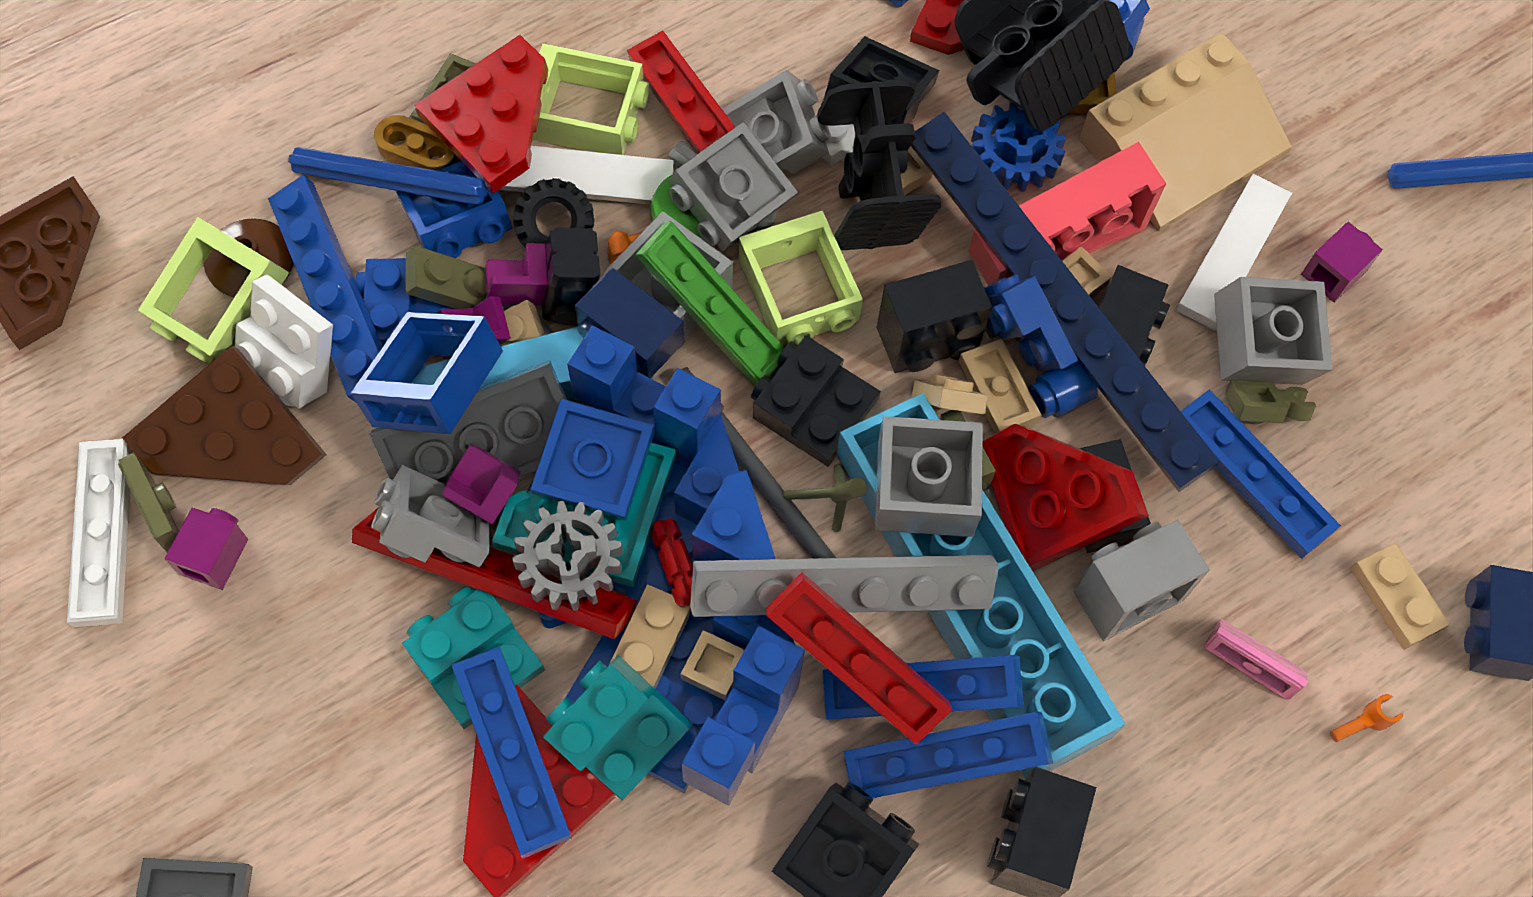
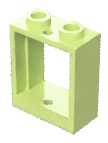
(594, 72)
(790, 241)
(181, 272)

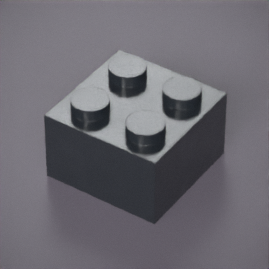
(933, 316)
(1043, 834)

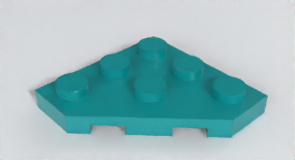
(632, 533)

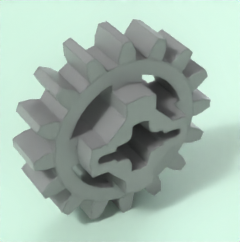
(549, 555)

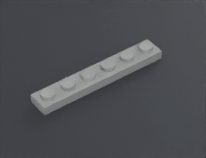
(854, 583)

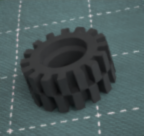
(545, 192)

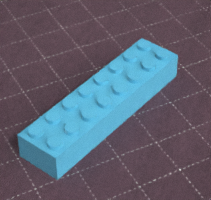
(1021, 616)

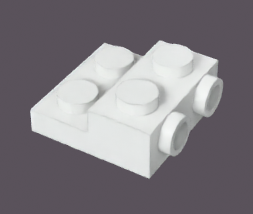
(286, 343)

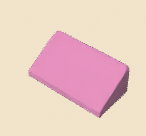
(1256, 660)

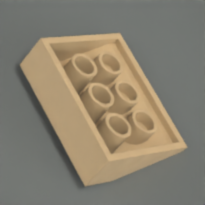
(1198, 123)

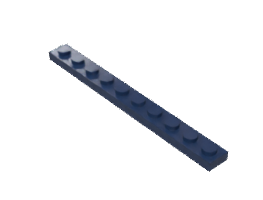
(1093, 338)

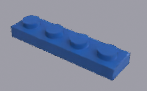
(1260, 476)
(965, 682)
(511, 752)
(950, 756)

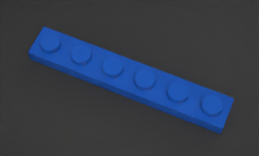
(327, 278)

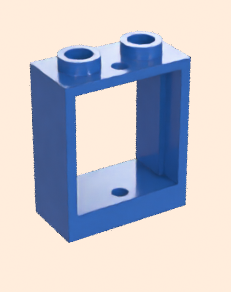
(387, 388)

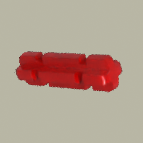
(674, 559)

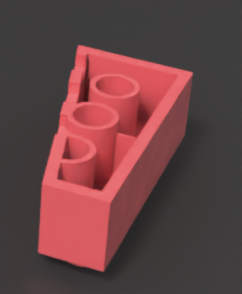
(1087, 209)

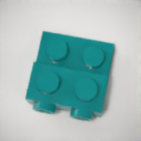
(465, 630)
(616, 726)

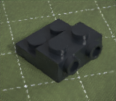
(880, 63)
(812, 399)
(846, 848)

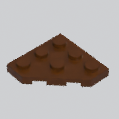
(42, 259)
(225, 429)

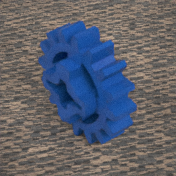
(1017, 146)

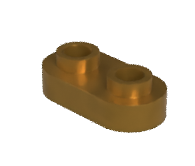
(419, 146)

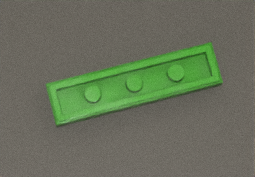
(711, 302)

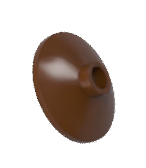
(256, 234)

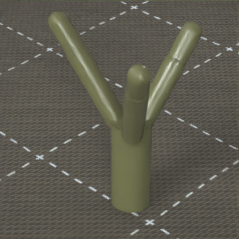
(839, 493)

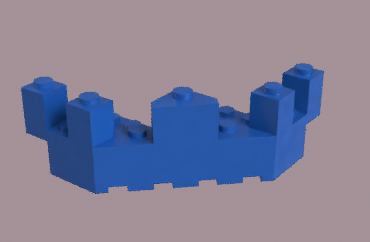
(717, 522)

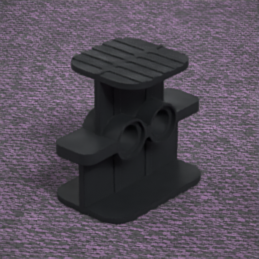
(1040, 52)
(875, 165)

